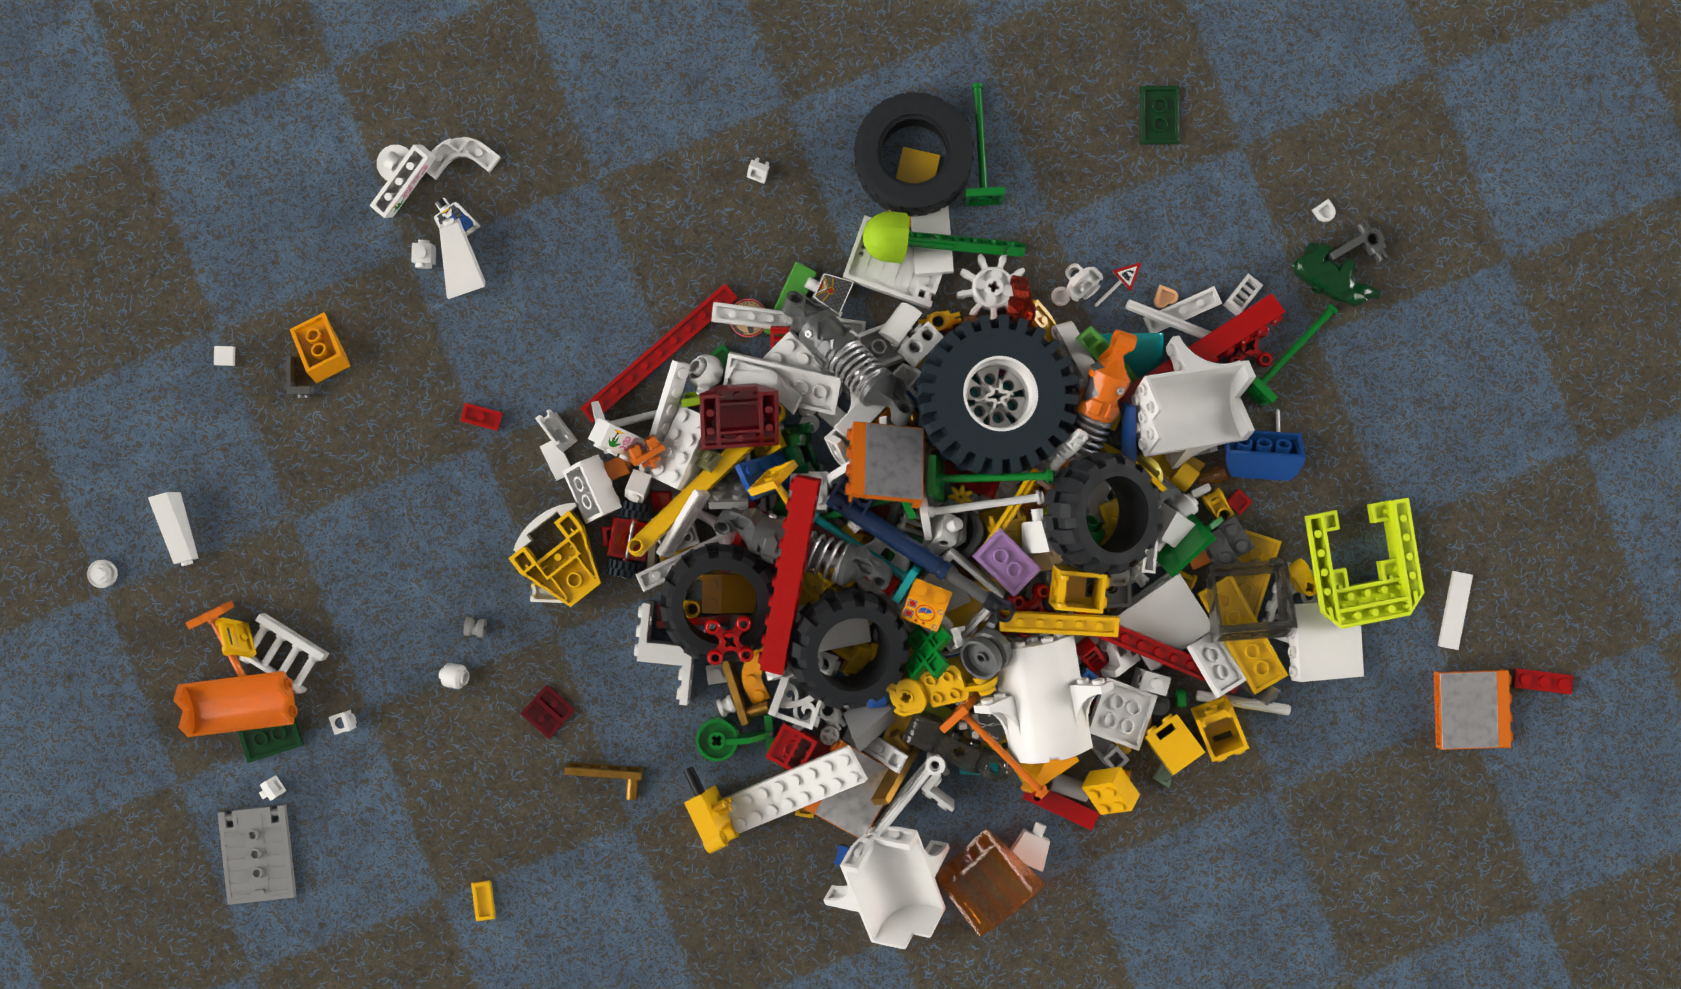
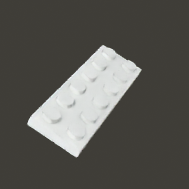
(817, 388)

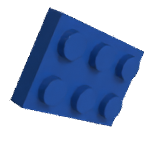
(752, 470)

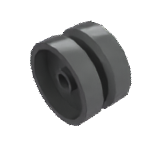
(986, 654)

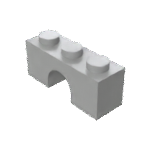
(1108, 752)

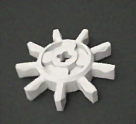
(982, 285)

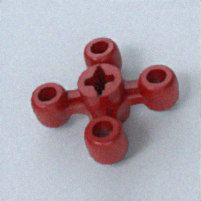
(1254, 352)
(1039, 592)
(735, 633)

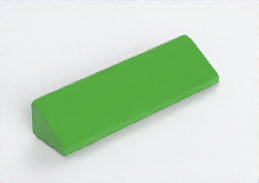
(795, 282)

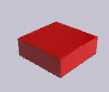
(660, 499)
(1238, 502)

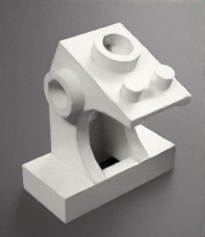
(1119, 659)

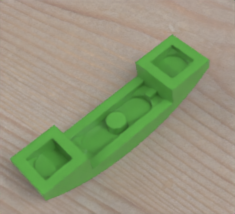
(1096, 344)

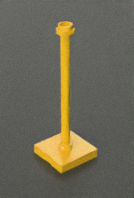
(772, 480)

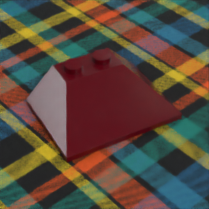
(739, 416)

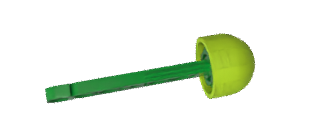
(889, 235)

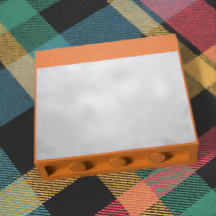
(885, 463)
(1473, 709)
(853, 807)

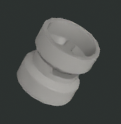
(474, 627)

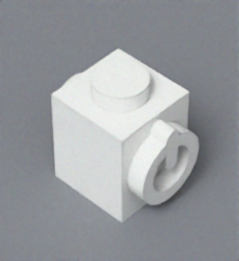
(423, 254)

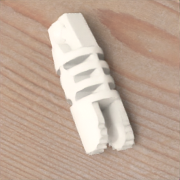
(1067, 449)

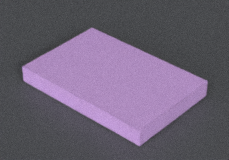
(1006, 562)

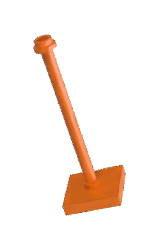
(211, 616)
(963, 712)

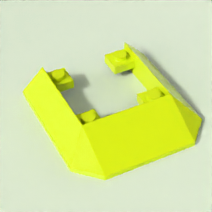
(1376, 600)

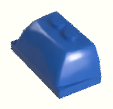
(1266, 456)

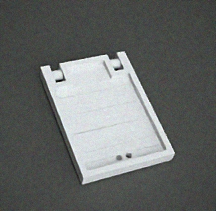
(890, 278)

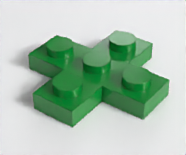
(928, 652)

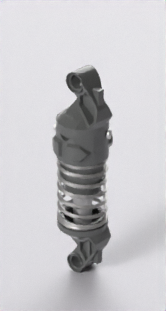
(763, 534)

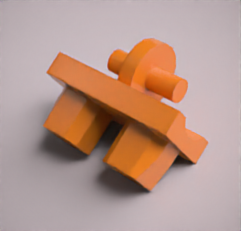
(638, 456)

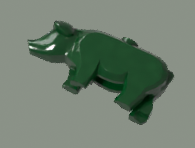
(1330, 278)
(800, 449)

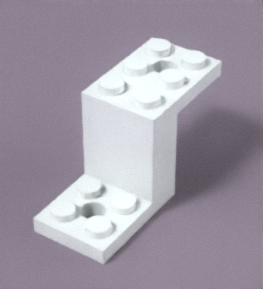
(663, 652)

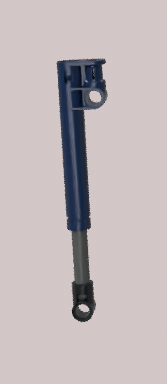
(859, 513)

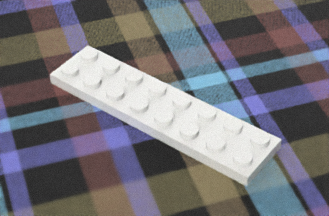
(795, 789)

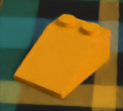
(319, 348)
(727, 594)
(1047, 771)

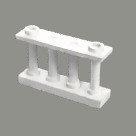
(298, 643)

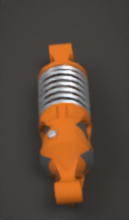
(1100, 397)

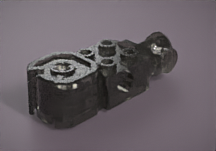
(975, 757)

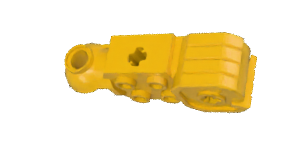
(953, 686)

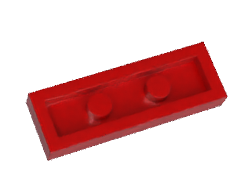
(1543, 681)

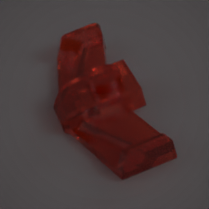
(1021, 304)

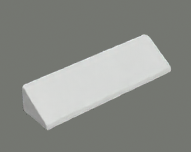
(857, 413)

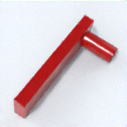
(1065, 808)

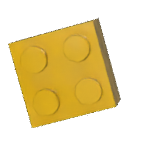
(1110, 790)

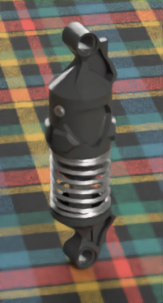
(844, 354)

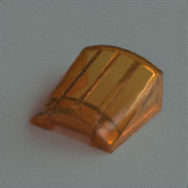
(988, 882)

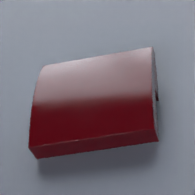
(547, 712)

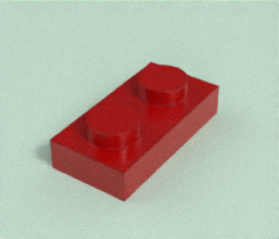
(481, 416)

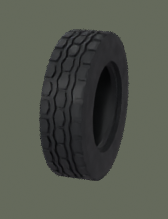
(907, 111)

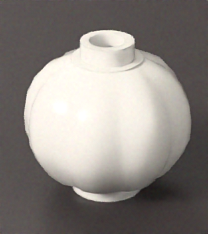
(705, 370)

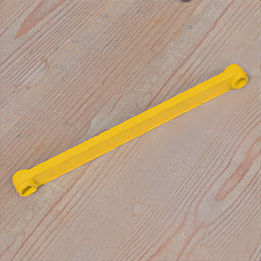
(704, 481)

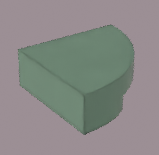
(1162, 775)

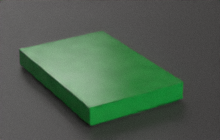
(1176, 558)

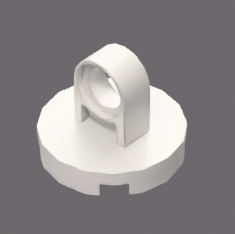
(389, 159)
(1083, 283)

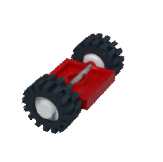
(621, 533)

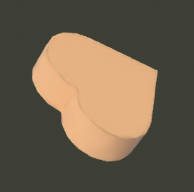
(1164, 297)

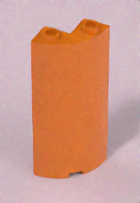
(236, 704)

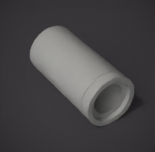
(1069, 787)

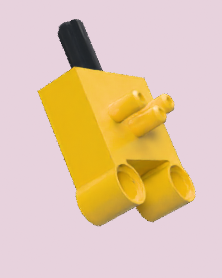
(710, 813)

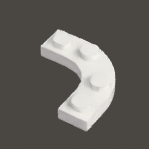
(462, 148)

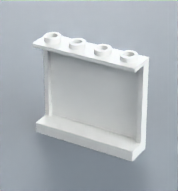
(1166, 613)
(1322, 649)

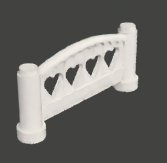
(934, 766)

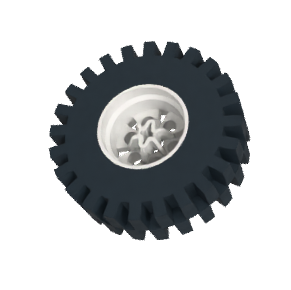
(1029, 366)

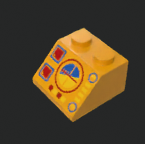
(926, 605)

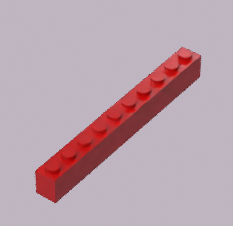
(1226, 337)
(790, 573)

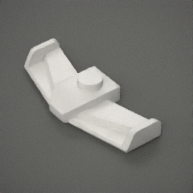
(754, 374)

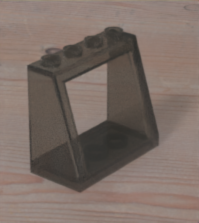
(1287, 617)

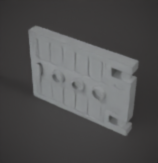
(257, 854)

